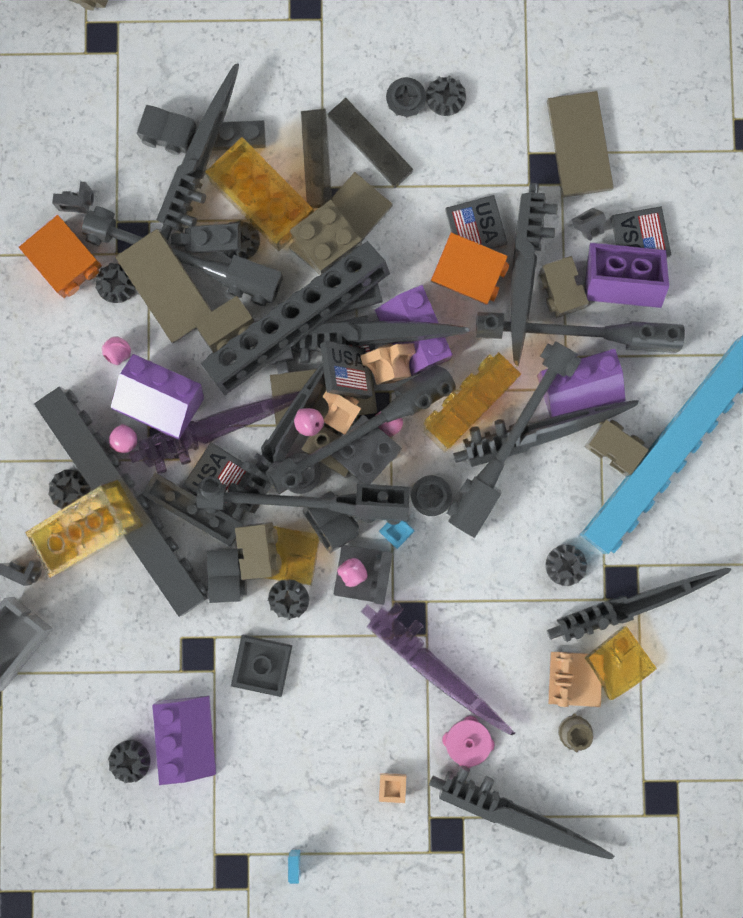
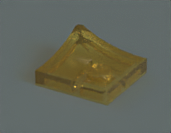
(297, 554)
(620, 663)

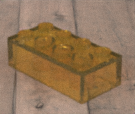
(258, 193)
(473, 400)
(83, 528)

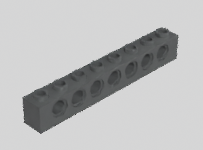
(292, 330)

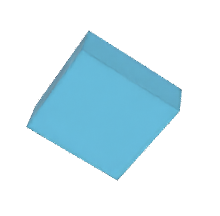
(397, 533)
(294, 867)

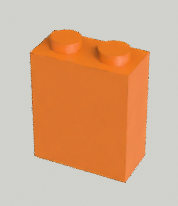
(60, 257)
(470, 269)

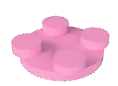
(468, 742)

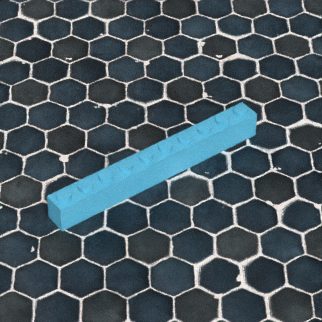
(668, 452)

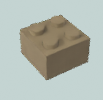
(325, 237)

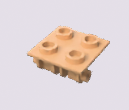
(573, 681)

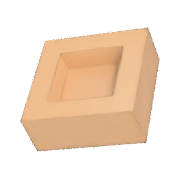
(392, 788)

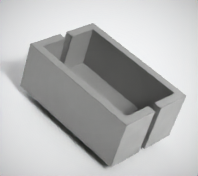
(18, 637)

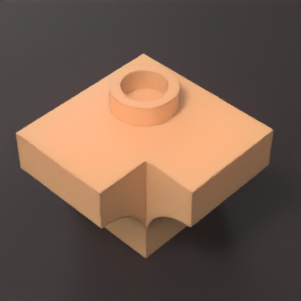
(389, 362)
(341, 411)

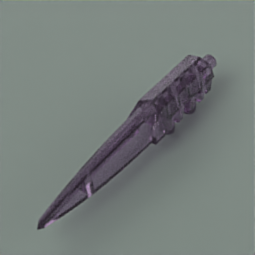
(205, 430)
(409, 648)

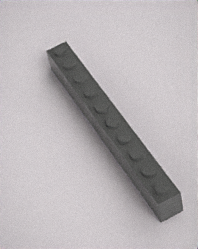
(101, 467)

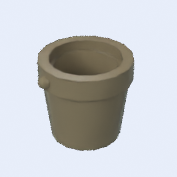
(575, 733)

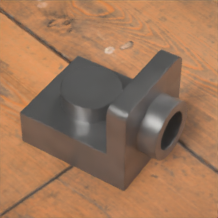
(71, 202)
(16, 572)

